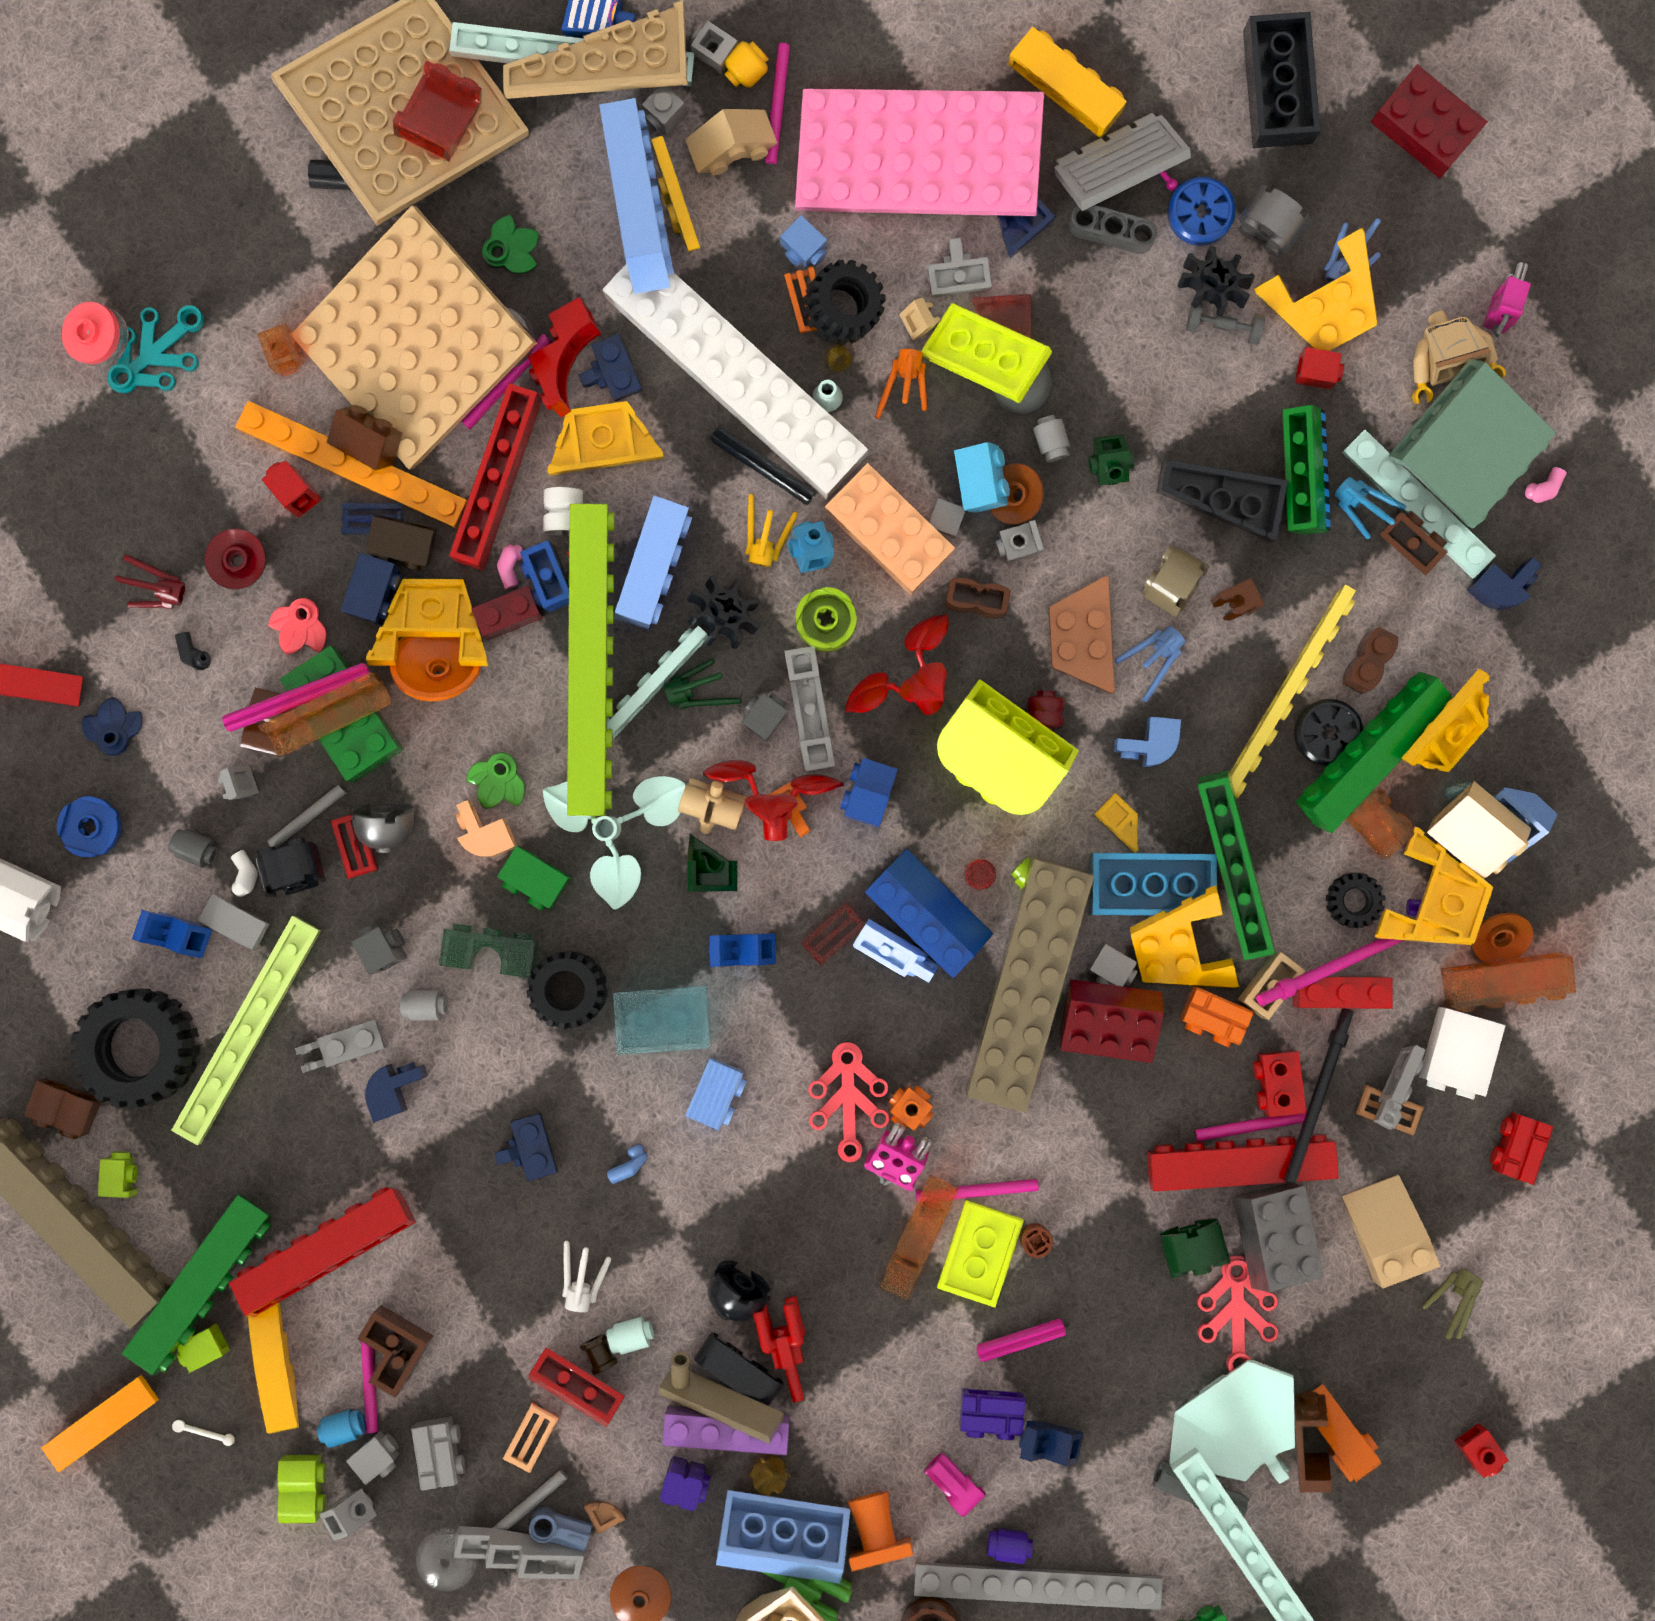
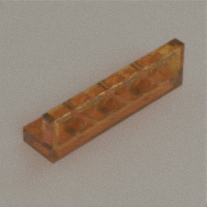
(326, 713)

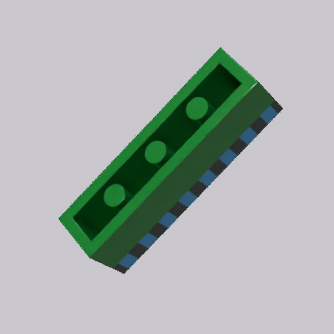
(1306, 470)

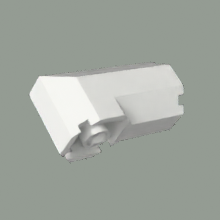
(25, 902)

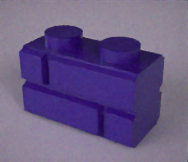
(992, 1413)
(685, 1484)

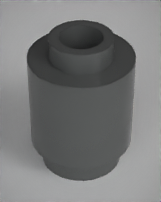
(193, 847)

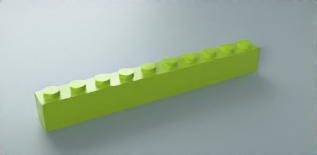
(588, 659)

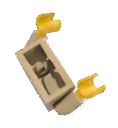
(1447, 349)

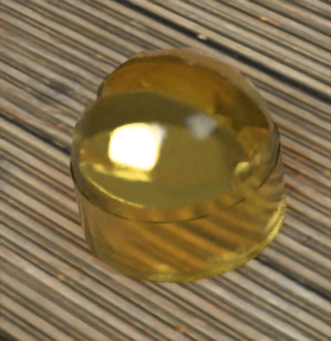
(836, 352)

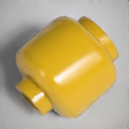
(746, 64)

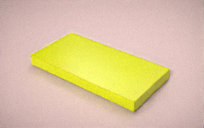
(986, 352)

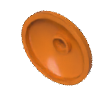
(420, 661)

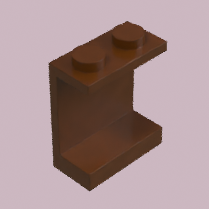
(1313, 1468)

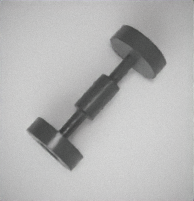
(1256, 327)

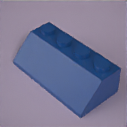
(929, 913)

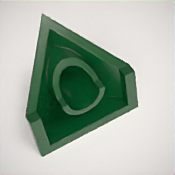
(708, 869)

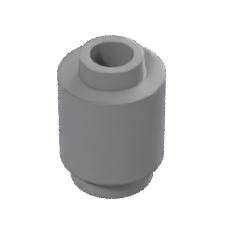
(1052, 438)
(423, 1005)

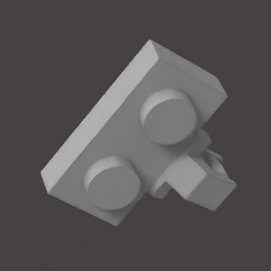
(959, 273)

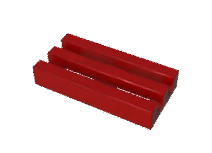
(344, 853)

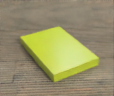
(980, 1253)

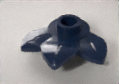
(112, 722)

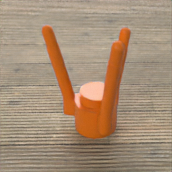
(908, 365)

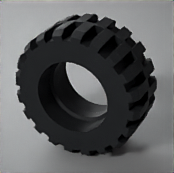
(95, 1053)

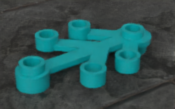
(152, 353)

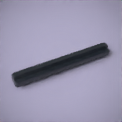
(763, 465)

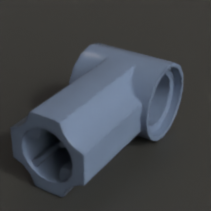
(564, 1530)

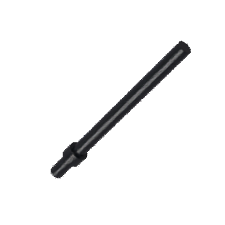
(1337, 1040)

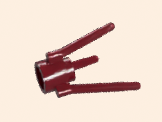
(168, 591)

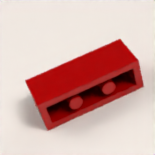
(1347, 992)
(576, 1387)

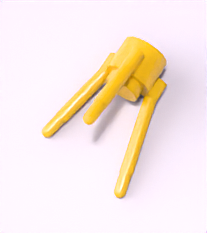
(762, 551)

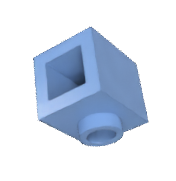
(803, 243)

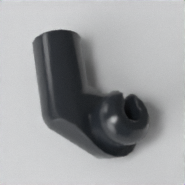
(190, 655)

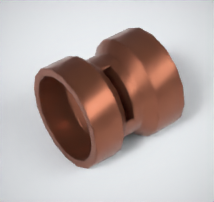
(1033, 1235)

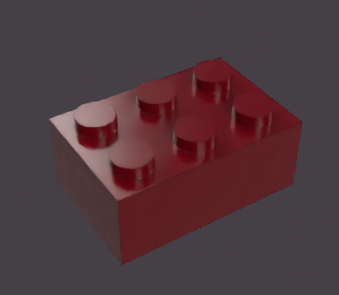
(1428, 121)
(1111, 1021)

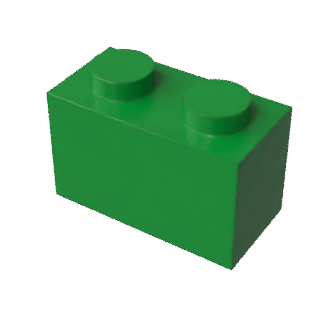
(534, 878)

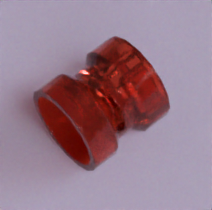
(977, 877)

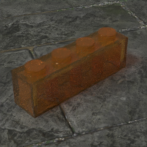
(1508, 980)

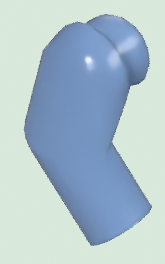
(629, 1168)

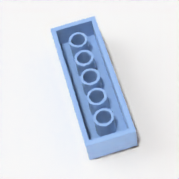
(637, 195)

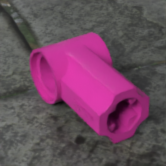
(956, 1485)

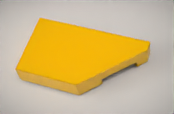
(1120, 821)

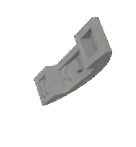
(809, 708)

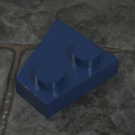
(1022, 229)

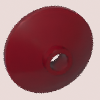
(220, 558)

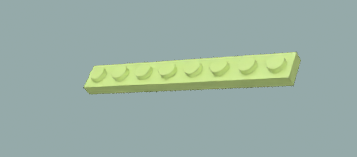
(246, 1030)

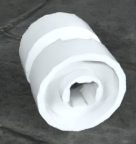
(557, 502)

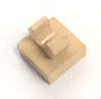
(918, 318)

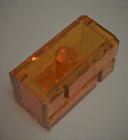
(1380, 824)

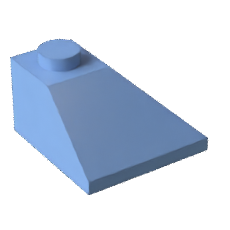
(1530, 810)

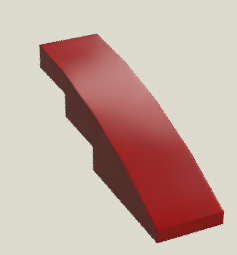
(40, 685)

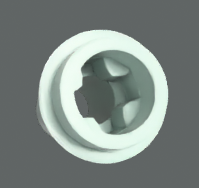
(828, 402)

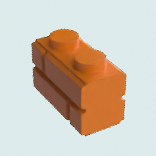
(1215, 1015)

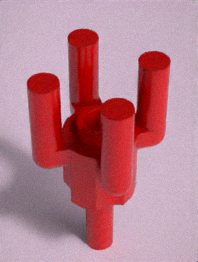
(784, 1343)

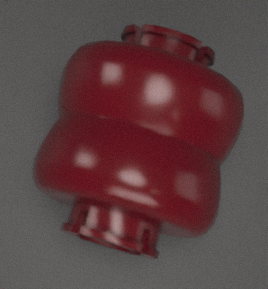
(1047, 709)

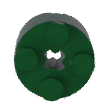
(1195, 1248)

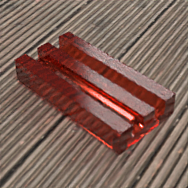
(813, 951)

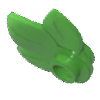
(497, 785)

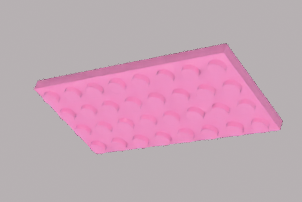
(920, 151)

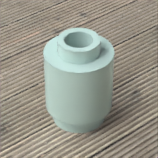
(630, 1335)

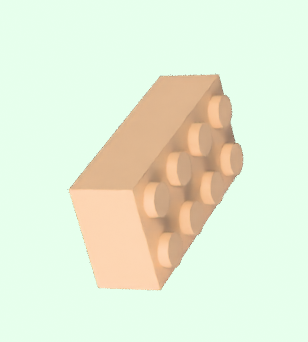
(889, 529)

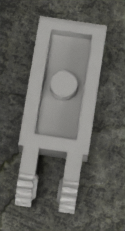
(344, 1045)

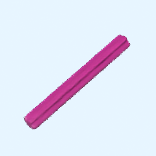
(292, 698)

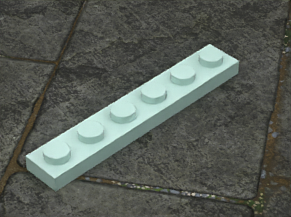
(1401, 485)
(651, 684)

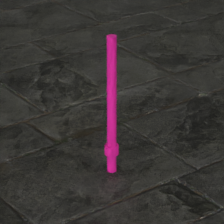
(1288, 987)

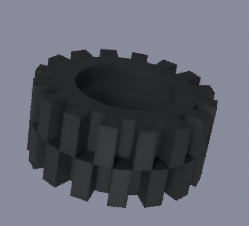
(1373, 900)

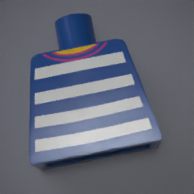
(589, 16)

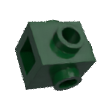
(1111, 460)

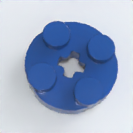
(74, 836)

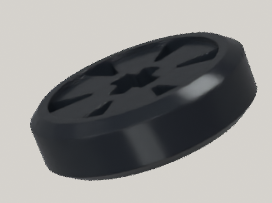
(1310, 727)

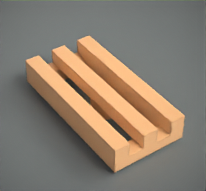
(543, 1414)

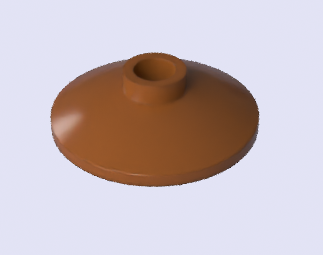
(1025, 479)
(1503, 937)
(640, 1582)

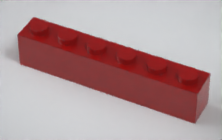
(496, 477)
(1238, 1164)
(321, 1252)

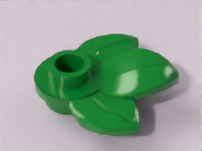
(515, 246)

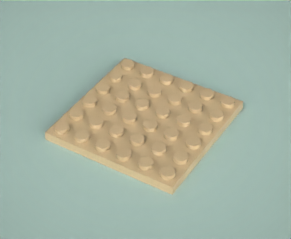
(360, 81)
(414, 336)

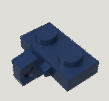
(611, 369)
(529, 1148)

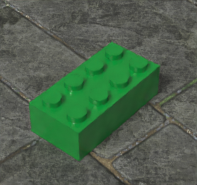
(355, 747)

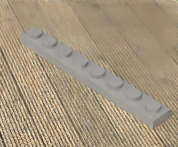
(1038, 1585)

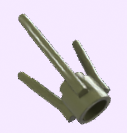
(1467, 1287)

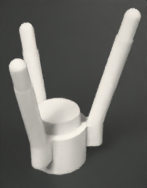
(579, 1294)

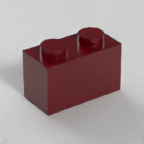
(507, 613)

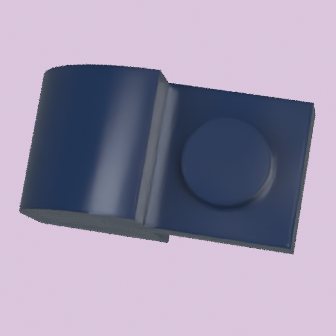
(1501, 592)
(384, 1091)
(1050, 1442)

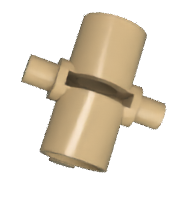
(712, 805)

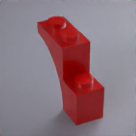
(551, 365)

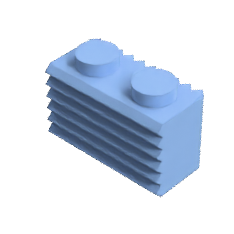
(715, 1094)

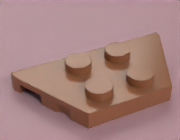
(1084, 636)

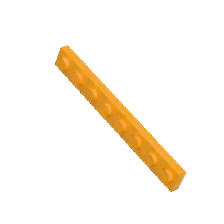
(386, 481)

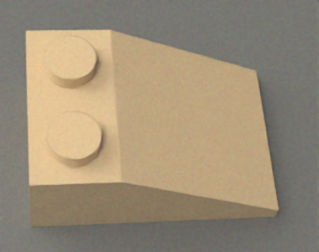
(1390, 1232)
(779, 1606)

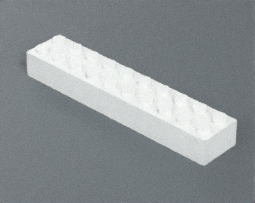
(742, 380)

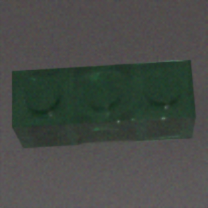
(516, 953)

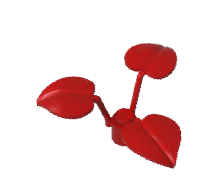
(923, 688)
(775, 808)

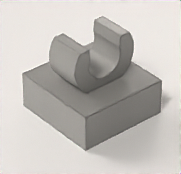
(238, 782)

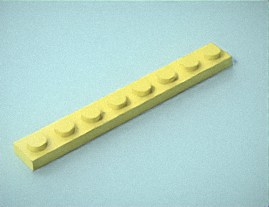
(1294, 683)

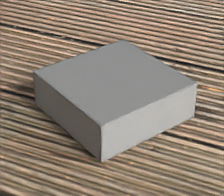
(947, 517)

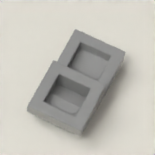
(233, 922)

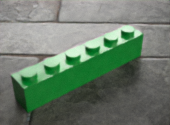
(1373, 752)
(1236, 865)
(197, 1285)

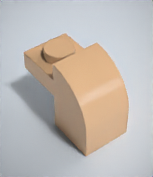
(487, 840)

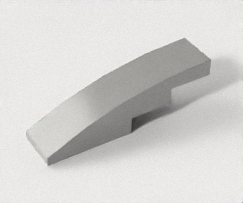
(518, 1552)

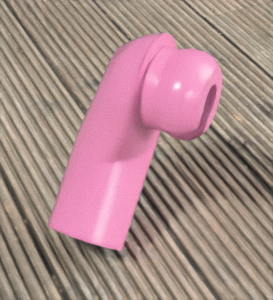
(1548, 489)
(506, 563)

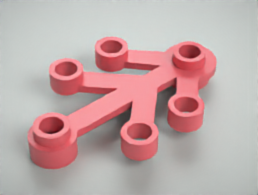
(849, 1096)
(1236, 1310)

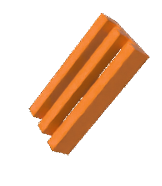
(800, 276)

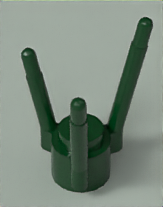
(680, 690)

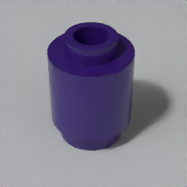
(1009, 1546)

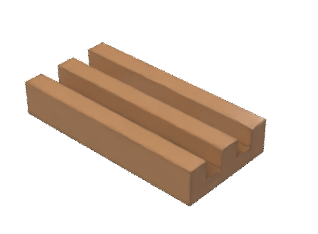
(1364, 1100)

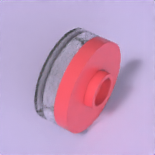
(95, 334)

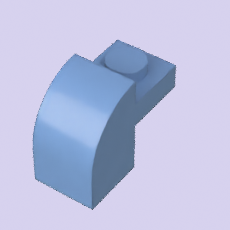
(1159, 745)

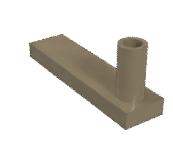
(719, 1401)

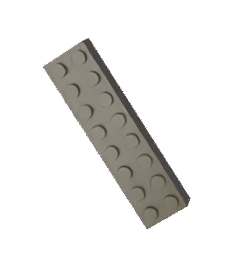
(1029, 984)
(77, 1228)

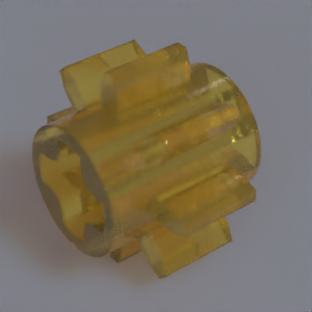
(769, 1475)

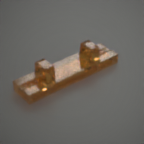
(918, 1236)

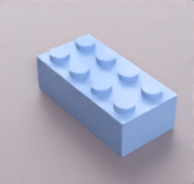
(651, 561)
(783, 1537)

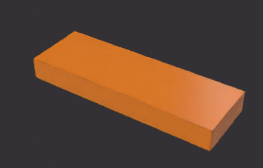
(1346, 1439)

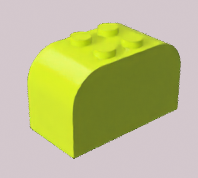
(1003, 752)

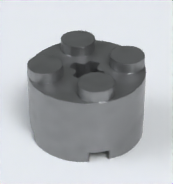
(1273, 219)

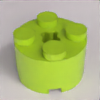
(823, 602)

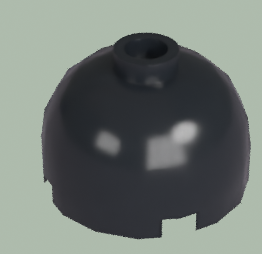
(735, 1293)

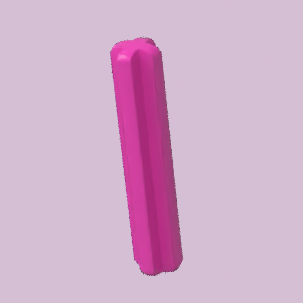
(1021, 1340)

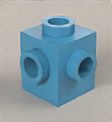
(811, 546)

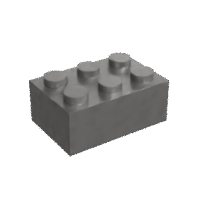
(1278, 1237)

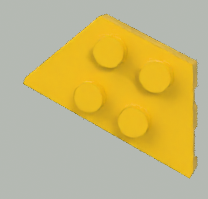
(672, 195)
(602, 439)
(1454, 728)

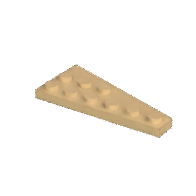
(610, 59)

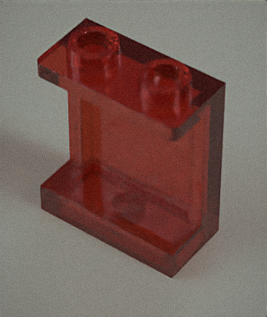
(438, 111)

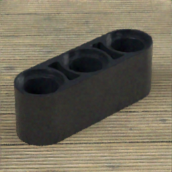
(736, 1371)

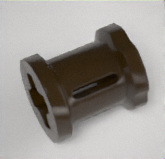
(598, 1354)

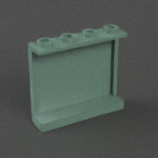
(1473, 442)

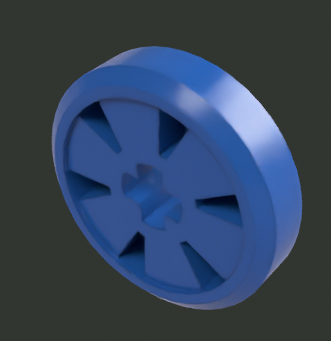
(1184, 217)

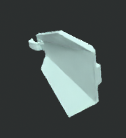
(1239, 1422)

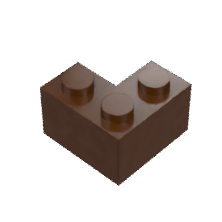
(400, 1344)

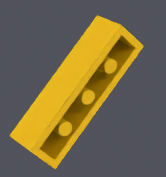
(1067, 81)

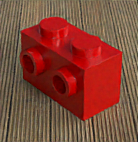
(1280, 1083)

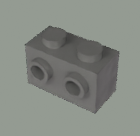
(379, 948)

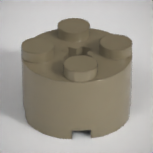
(1175, 581)

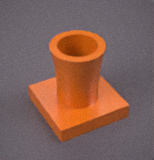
(876, 1532)

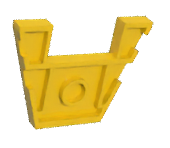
(1335, 310)
(429, 610)
(1451, 902)
(1168, 947)

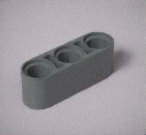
(1127, 225)

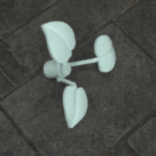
(619, 877)

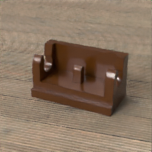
(1242, 597)

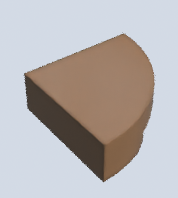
(603, 1515)

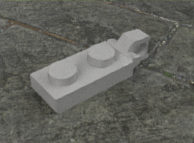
(1397, 1087)

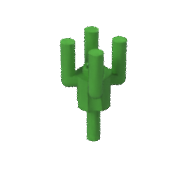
(812, 1590)

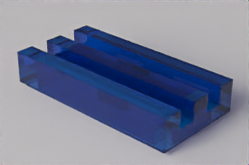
(346, 518)

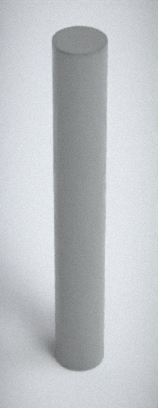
(307, 816)
(532, 1501)

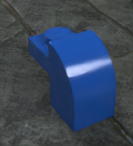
(172, 933)
(742, 949)

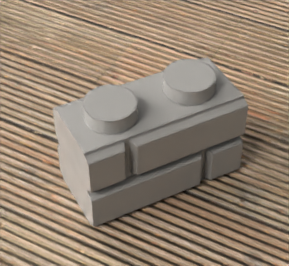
(437, 1453)

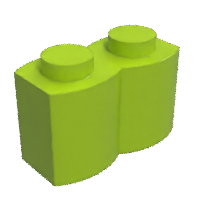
(300, 1488)

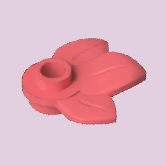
(297, 631)

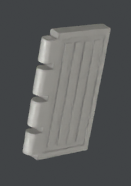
(1121, 161)

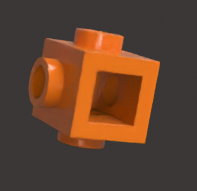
(916, 1096)

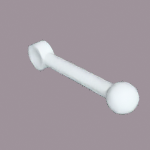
(179, 1426)

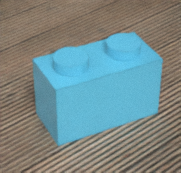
(982, 477)

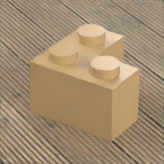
(730, 137)

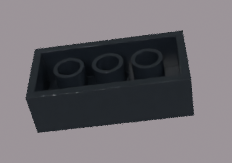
(1281, 80)

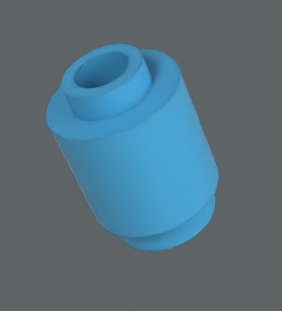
(341, 1427)

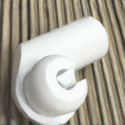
(246, 876)

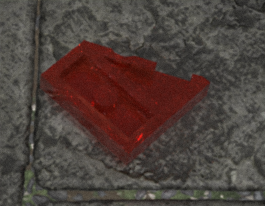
(1008, 311)

